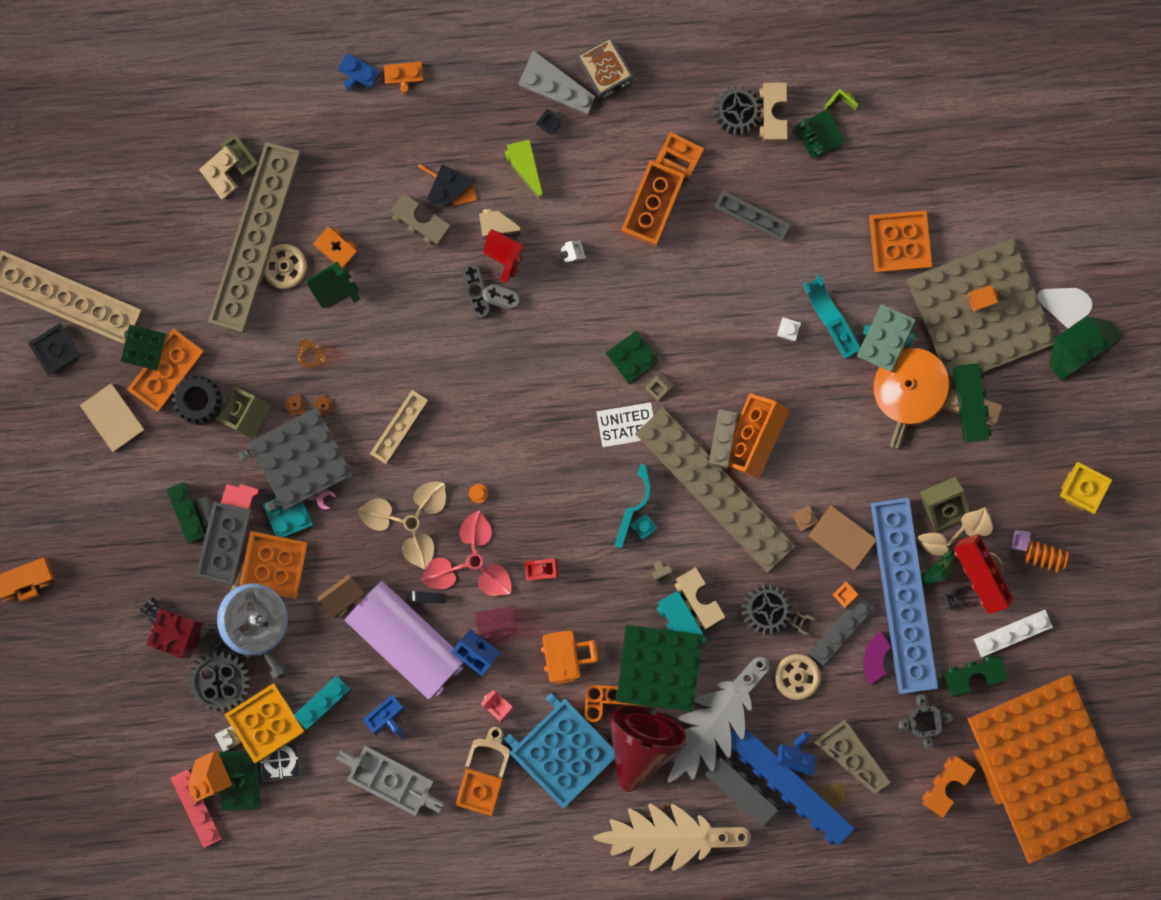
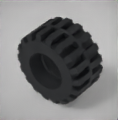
(182, 393)

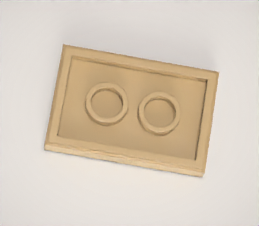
(112, 417)

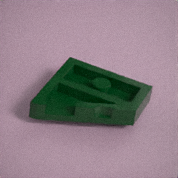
(941, 568)

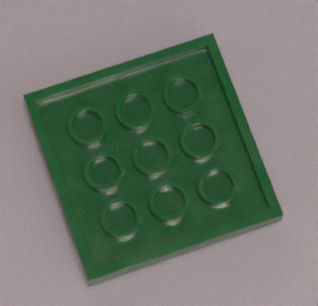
(659, 668)

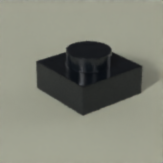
(549, 122)

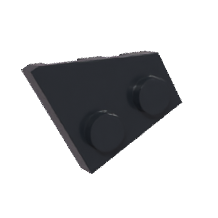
(448, 185)

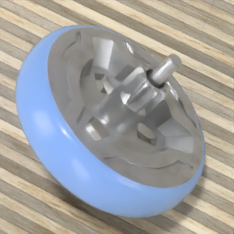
(234, 613)

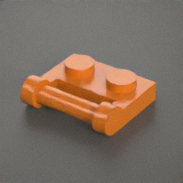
(681, 149)

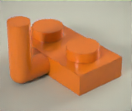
(403, 74)

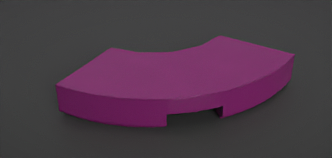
(874, 657)

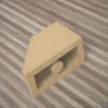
(497, 221)

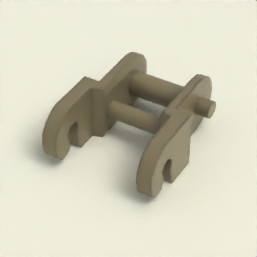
(792, 624)

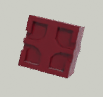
(175, 633)

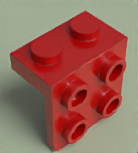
(505, 252)

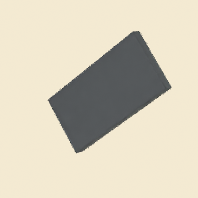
(223, 543)

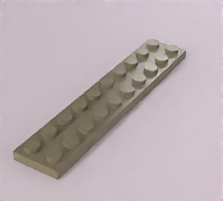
(255, 237)
(714, 490)

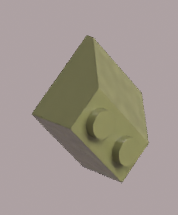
(243, 412)
(945, 503)

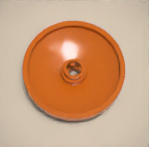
(926, 395)

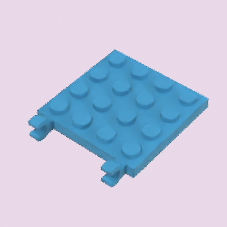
(562, 752)

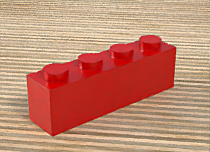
(983, 574)

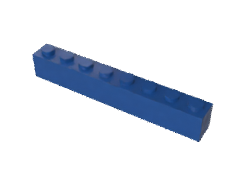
(791, 786)

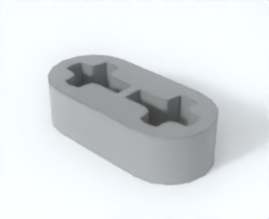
(502, 293)

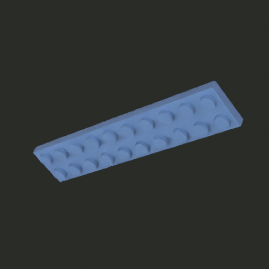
(903, 595)

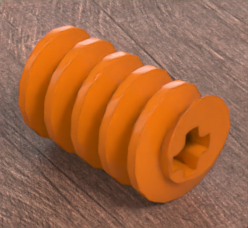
(1045, 556)

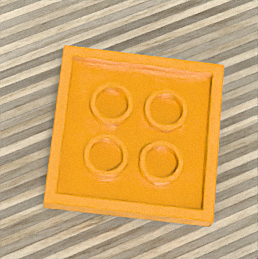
(264, 723)

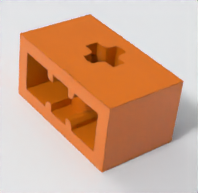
(325, 245)

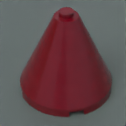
(642, 744)

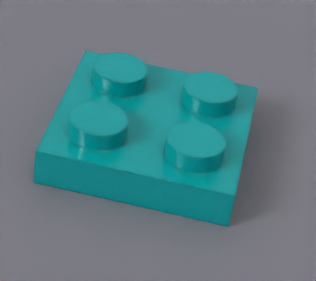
(290, 520)

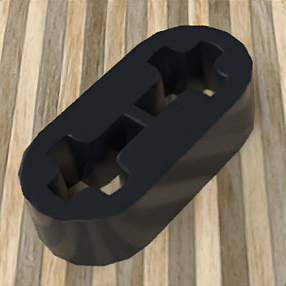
(427, 597)

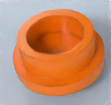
(478, 493)

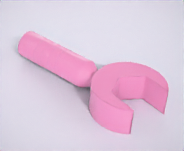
(320, 498)

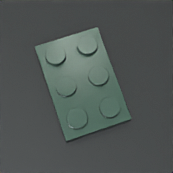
(886, 338)

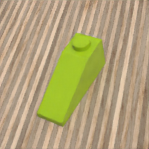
(523, 163)

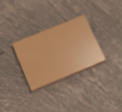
(842, 537)

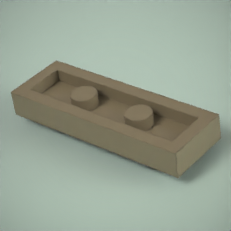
(722, 439)

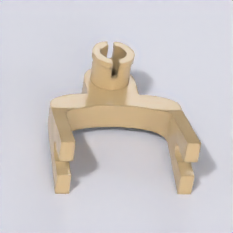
(494, 743)

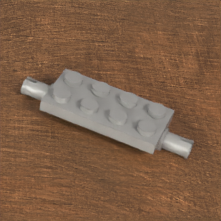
(390, 780)

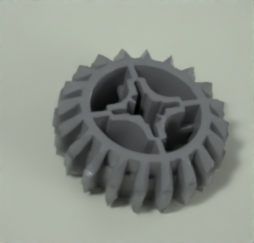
(730, 113)
(784, 606)

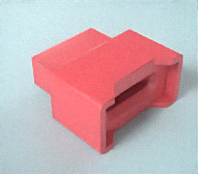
(240, 497)

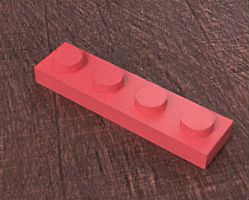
(197, 811)

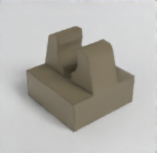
(662, 573)

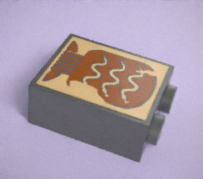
(605, 68)

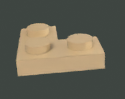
(216, 172)

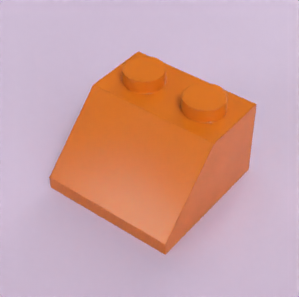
(208, 777)

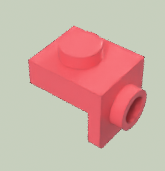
(497, 706)

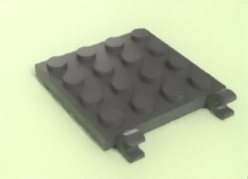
(298, 459)

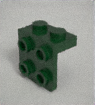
(332, 285)

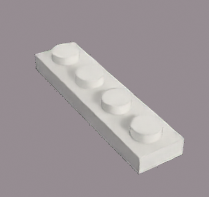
(1013, 633)

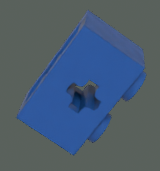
(476, 652)

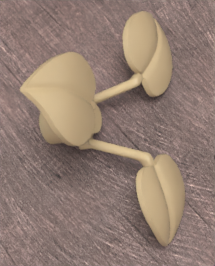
(973, 522)
(418, 549)

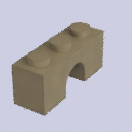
(432, 231)

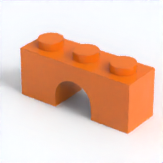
(936, 798)

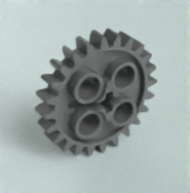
(201, 682)

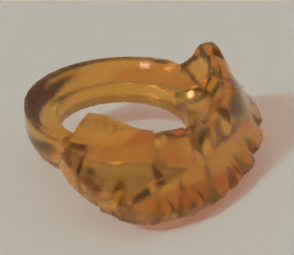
(306, 344)

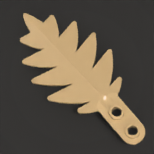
(667, 837)

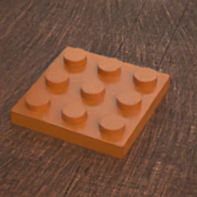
(900, 241)
(274, 563)

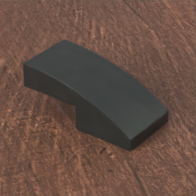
(213, 641)

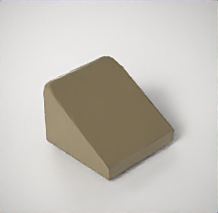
(659, 386)

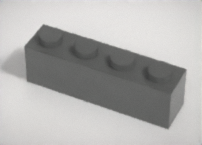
(741, 792)

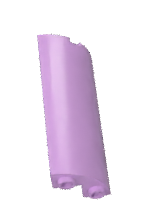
(405, 640)

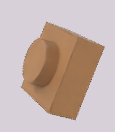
(804, 518)

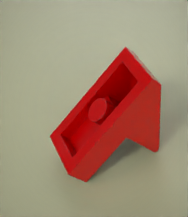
(541, 569)

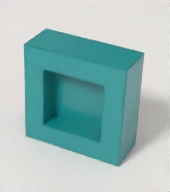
(643, 526)

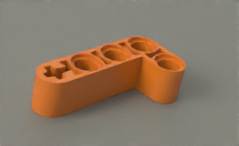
(598, 703)

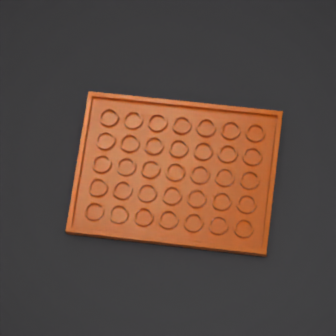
(1049, 768)

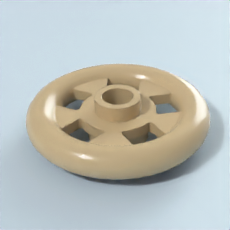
(301, 267)
(781, 673)

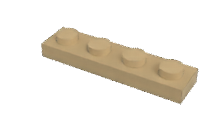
(399, 427)

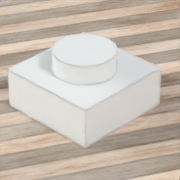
(788, 329)

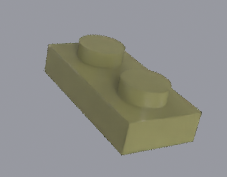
(246, 161)

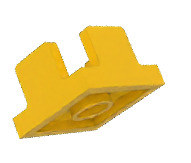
(1084, 488)

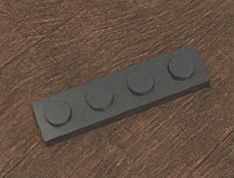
(752, 216)
(840, 630)

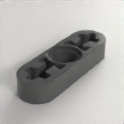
(467, 278)

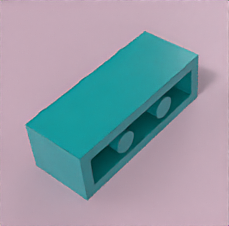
(678, 615)
(322, 702)

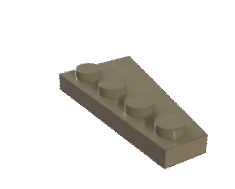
(851, 753)

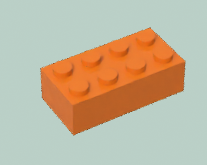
(652, 204)

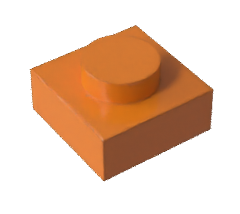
(846, 595)

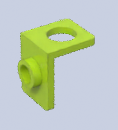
(846, 97)

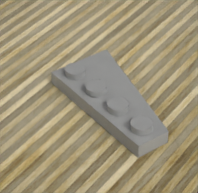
(551, 83)

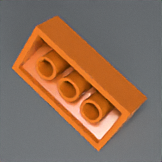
(756, 435)

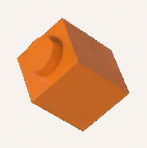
(983, 298)

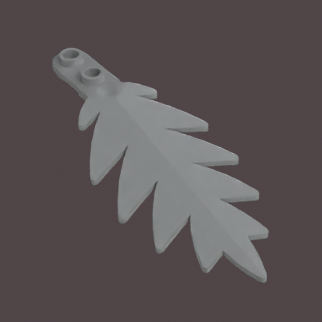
(713, 722)

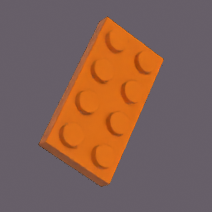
(175, 363)

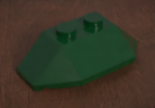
(1081, 344)

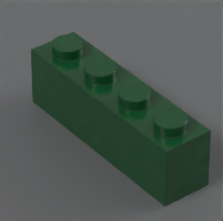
(971, 403)

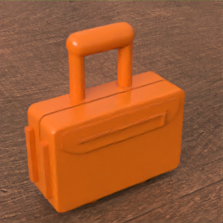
(562, 656)

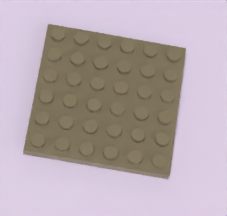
(990, 335)

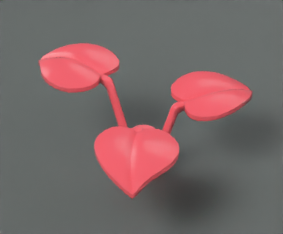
(495, 578)

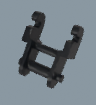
(955, 598)

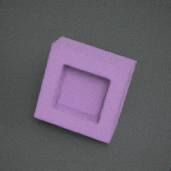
(1021, 540)

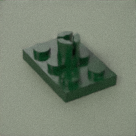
(244, 779)

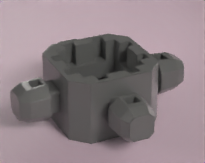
(945, 718)

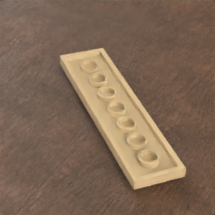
(66, 298)

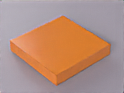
(479, 792)

